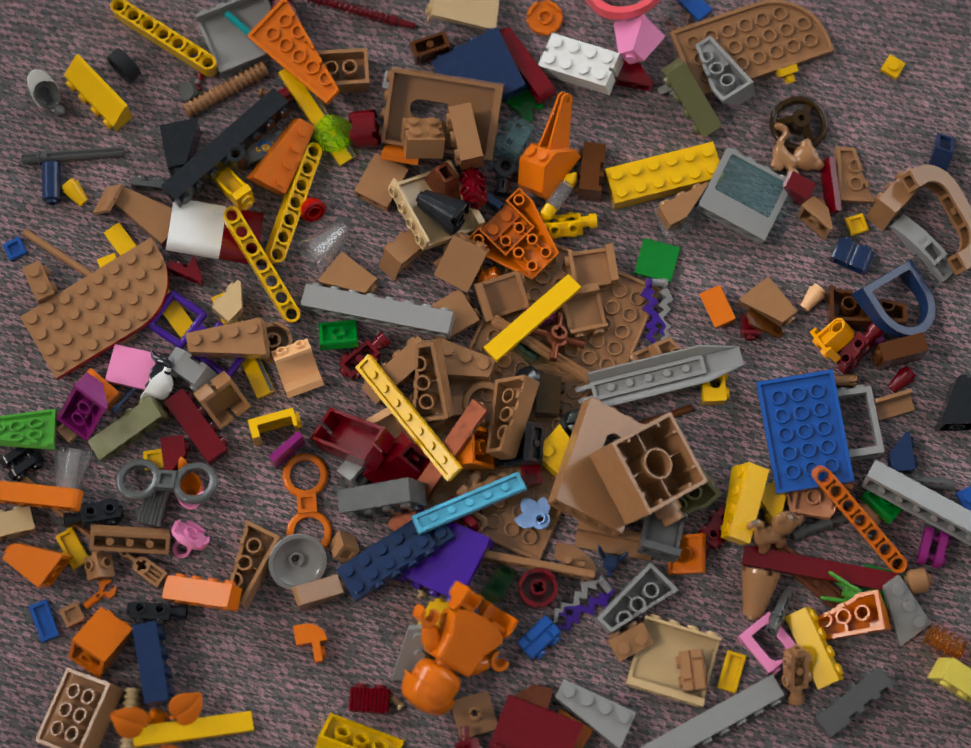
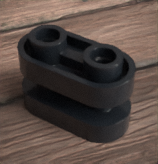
(18, 471)

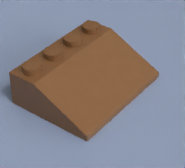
(79, 712)

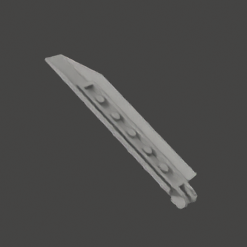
(661, 373)

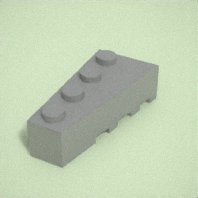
(600, 714)

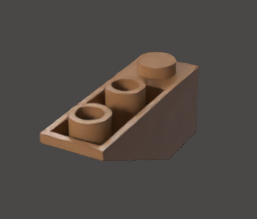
(676, 211)

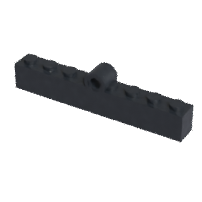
(227, 148)

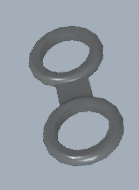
(166, 481)

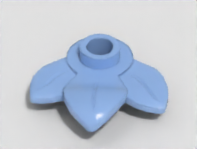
(532, 511)

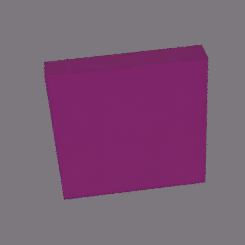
(287, 449)

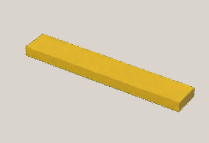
(532, 318)
(200, 729)

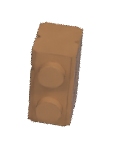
(693, 670)

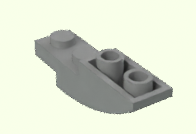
(923, 245)

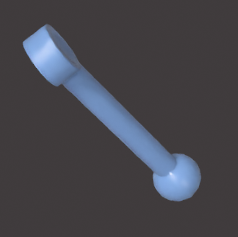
(116, 408)

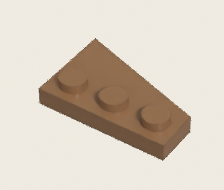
(851, 181)

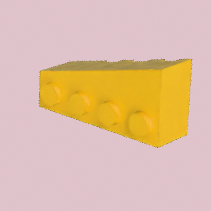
(743, 501)

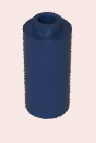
(51, 182)

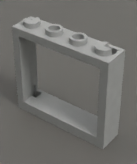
(866, 452)

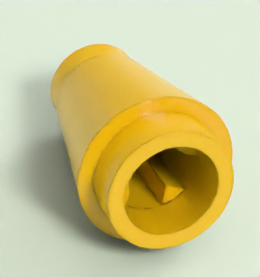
(75, 192)

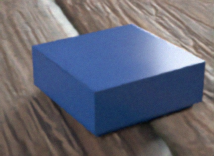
(14, 249)

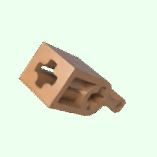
(146, 574)

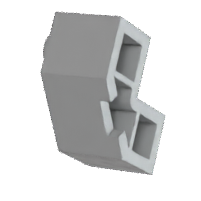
(190, 369)

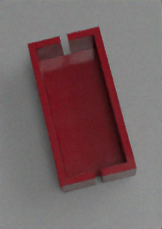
(353, 439)

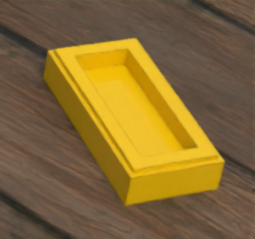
(72, 545)
(731, 671)

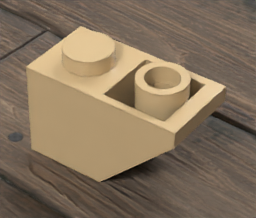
(230, 305)

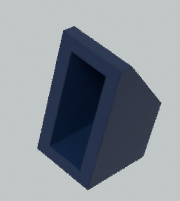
(942, 151)

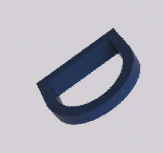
(876, 313)

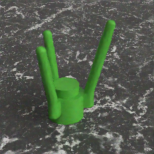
(848, 590)

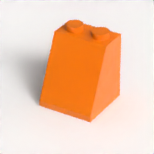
(36, 563)
(99, 642)

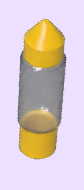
(558, 196)

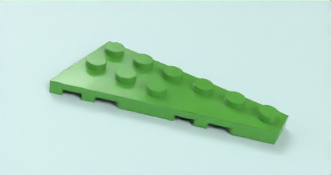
(29, 429)

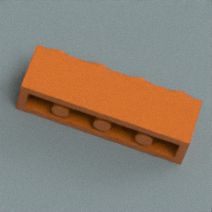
(201, 592)

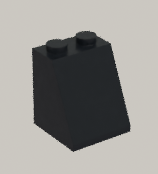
(180, 142)
(957, 406)

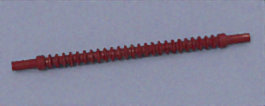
(392, 20)

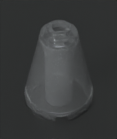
(323, 245)
(70, 466)

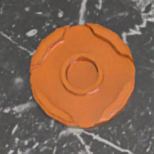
(545, 24)

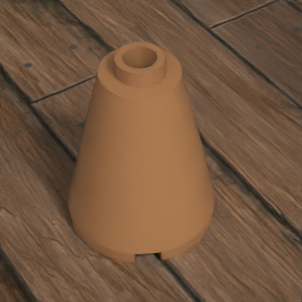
(757, 590)

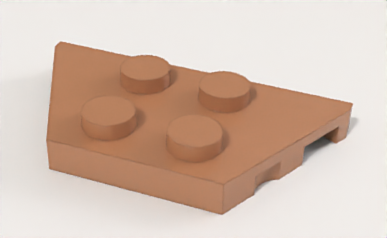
(814, 502)

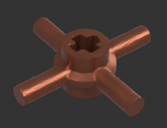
(557, 337)

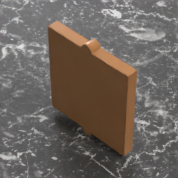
(108, 199)

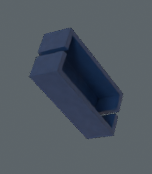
(152, 664)

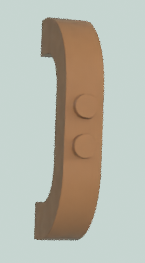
(954, 204)

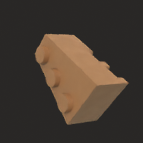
(467, 364)

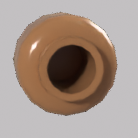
(918, 580)

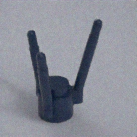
(610, 562)

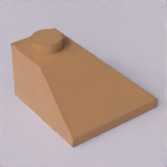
(816, 216)

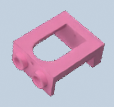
(747, 639)

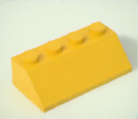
(97, 94)
(345, 733)

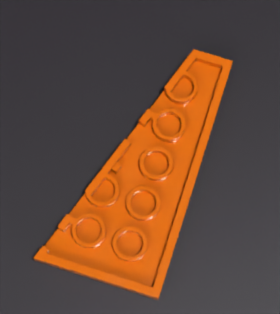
(288, 45)

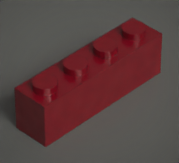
(196, 426)

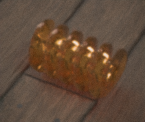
(945, 641)

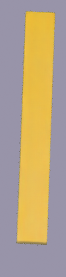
(174, 313)
(409, 418)

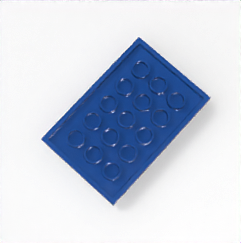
(804, 430)

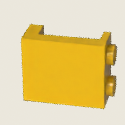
(273, 421)

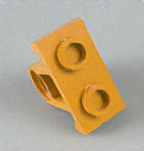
(832, 338)

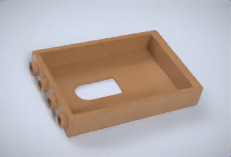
(410, 84)
(578, 485)

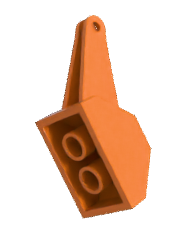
(551, 159)

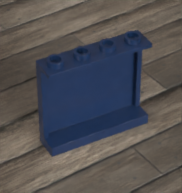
(485, 60)

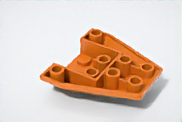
(518, 237)

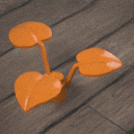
(183, 707)

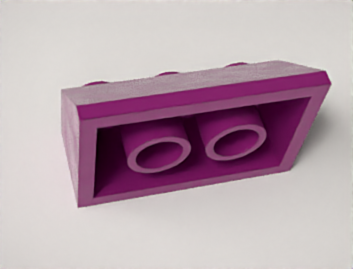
(84, 407)

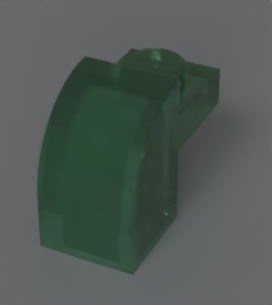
(499, 584)

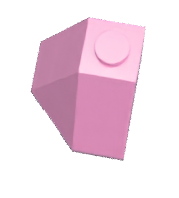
(636, 38)

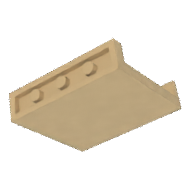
(470, 13)
(425, 230)
(655, 666)

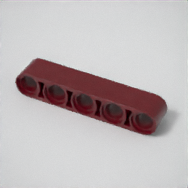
(532, 74)

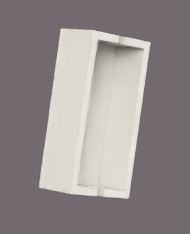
(581, 63)

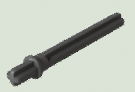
(73, 155)

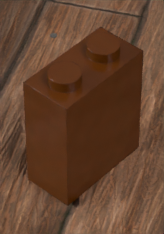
(900, 351)

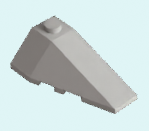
(723, 73)

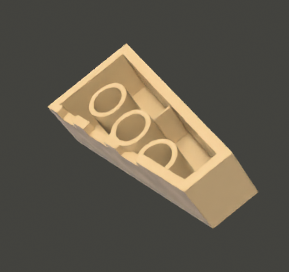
(16, 522)

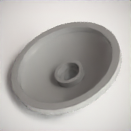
(306, 568)

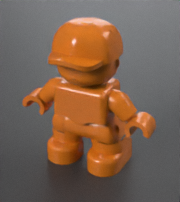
(459, 644)

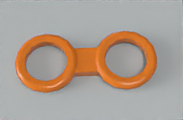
(307, 498)

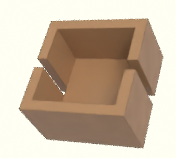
(422, 138)
(220, 396)

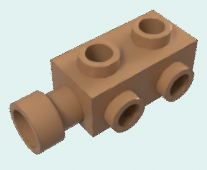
(796, 673)

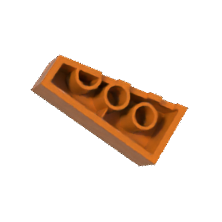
(282, 159)

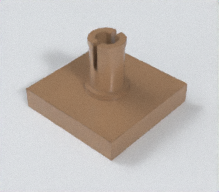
(476, 713)

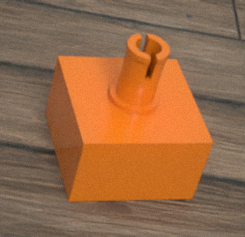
(474, 454)

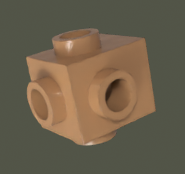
(99, 566)

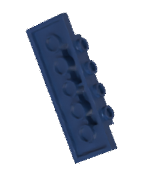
(391, 558)

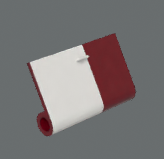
(200, 231)

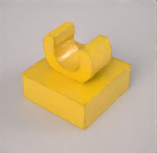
(787, 73)

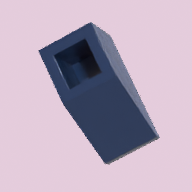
(901, 456)

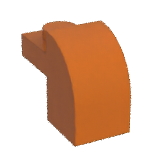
(313, 635)

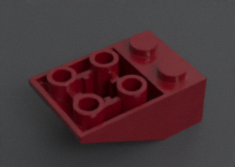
(401, 461)

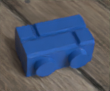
(539, 638)

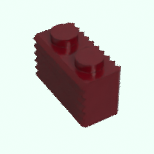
(369, 700)

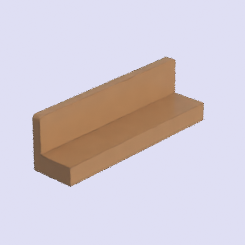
(590, 538)

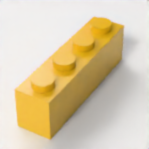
(812, 637)

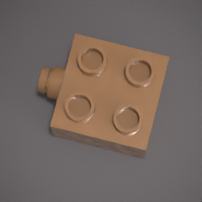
(649, 471)

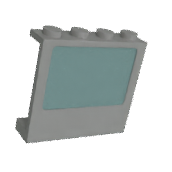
(743, 196)

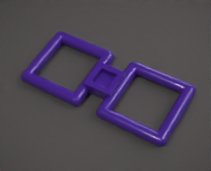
(196, 325)

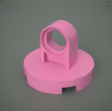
(189, 535)

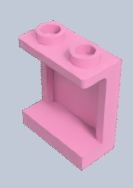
(129, 367)

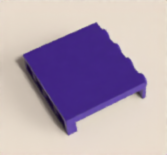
(450, 563)

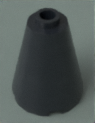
(444, 210)

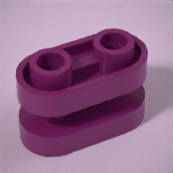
(942, 541)

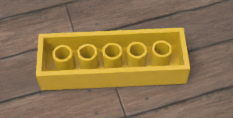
(660, 175)

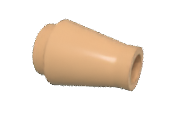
(813, 297)

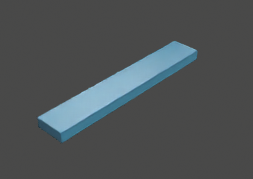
(468, 503)

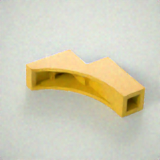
(235, 189)

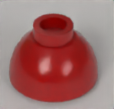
(312, 209)

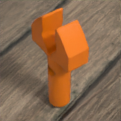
(100, 594)

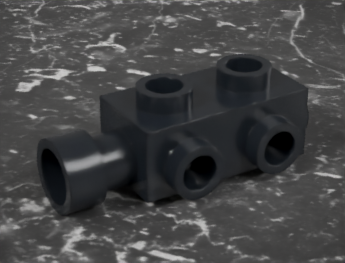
(100, 514)
(151, 612)

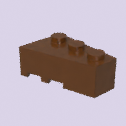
(590, 171)

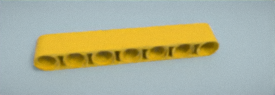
(169, 43)
(286, 208)
(259, 255)

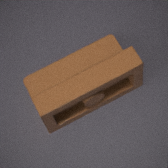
(894, 405)

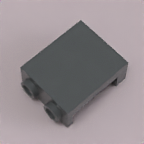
(659, 540)

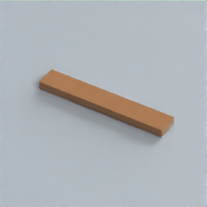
(528, 563)

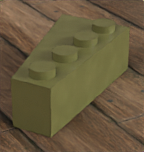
(691, 97)
(129, 428)

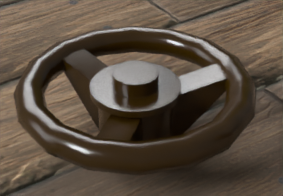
(800, 121)

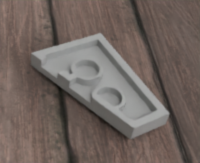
(906, 613)
(410, 653)

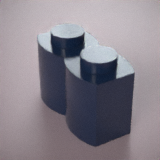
(852, 256)

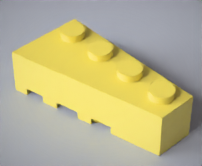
(952, 676)

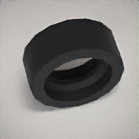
(123, 65)

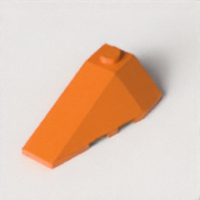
(856, 617)

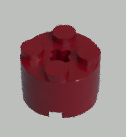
(364, 128)
(532, 579)

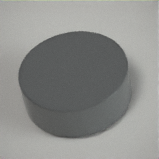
(188, 91)

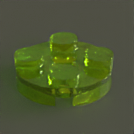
(339, 125)

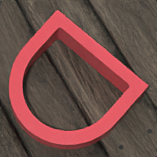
(620, 13)

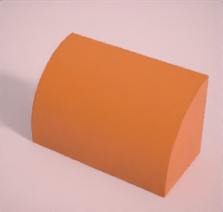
(717, 307)

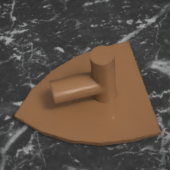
(573, 556)

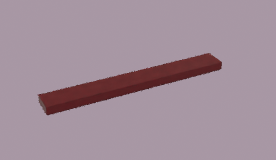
(816, 568)

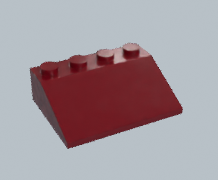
(533, 726)

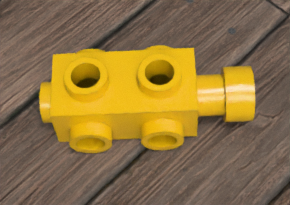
(563, 227)

